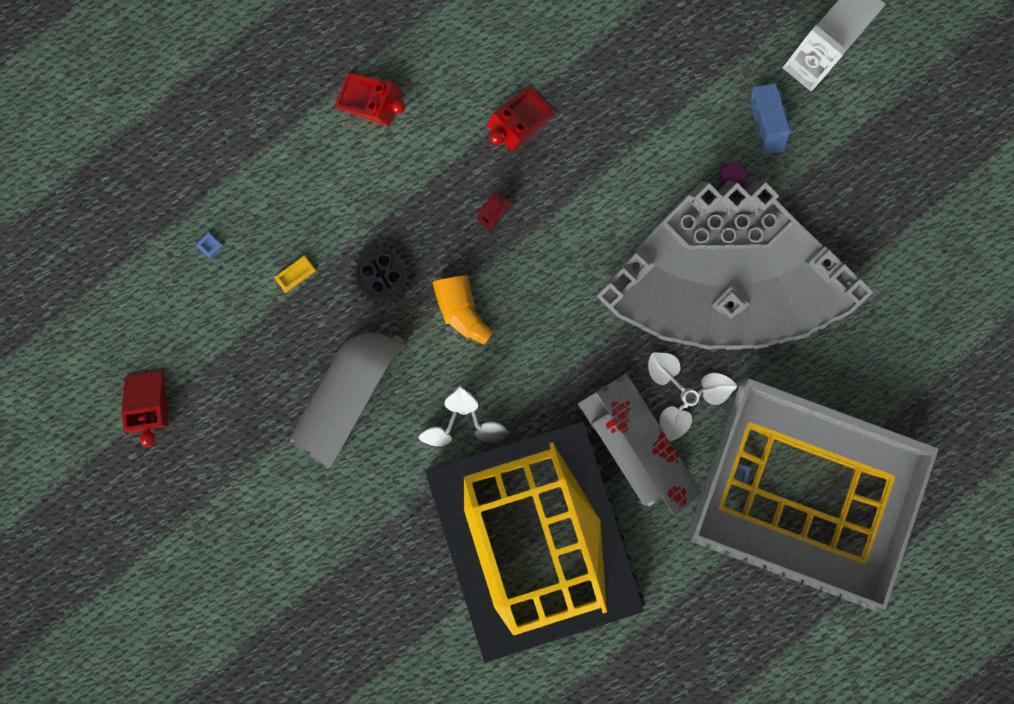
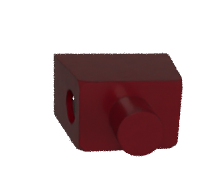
(493, 210)

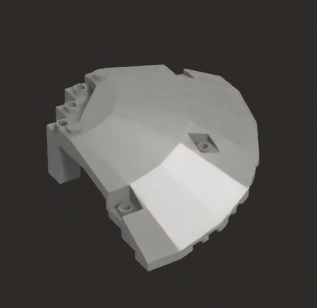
(735, 252)

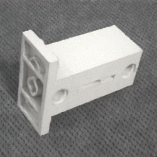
(831, 40)

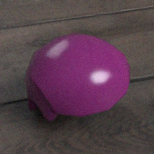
(733, 172)

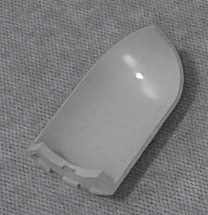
(344, 394)

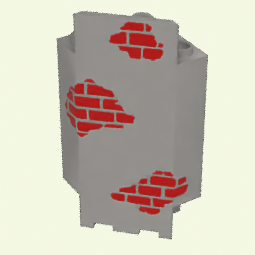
(639, 445)

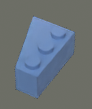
(771, 118)

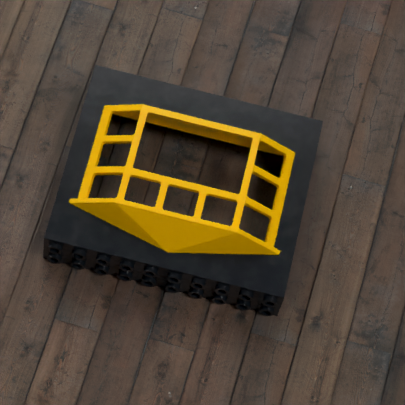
(593, 522)

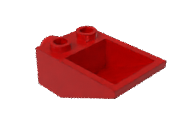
(370, 99)
(519, 119)
(144, 401)

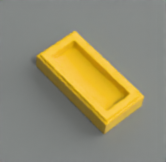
(295, 273)

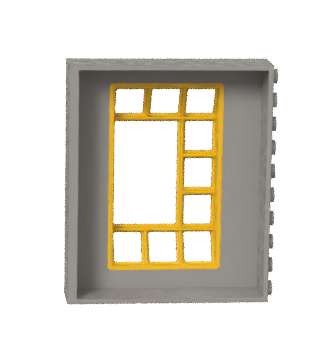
(835, 437)

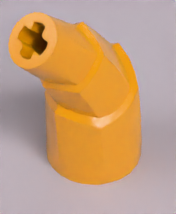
(458, 306)

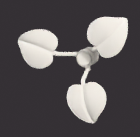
(715, 391)
(463, 402)

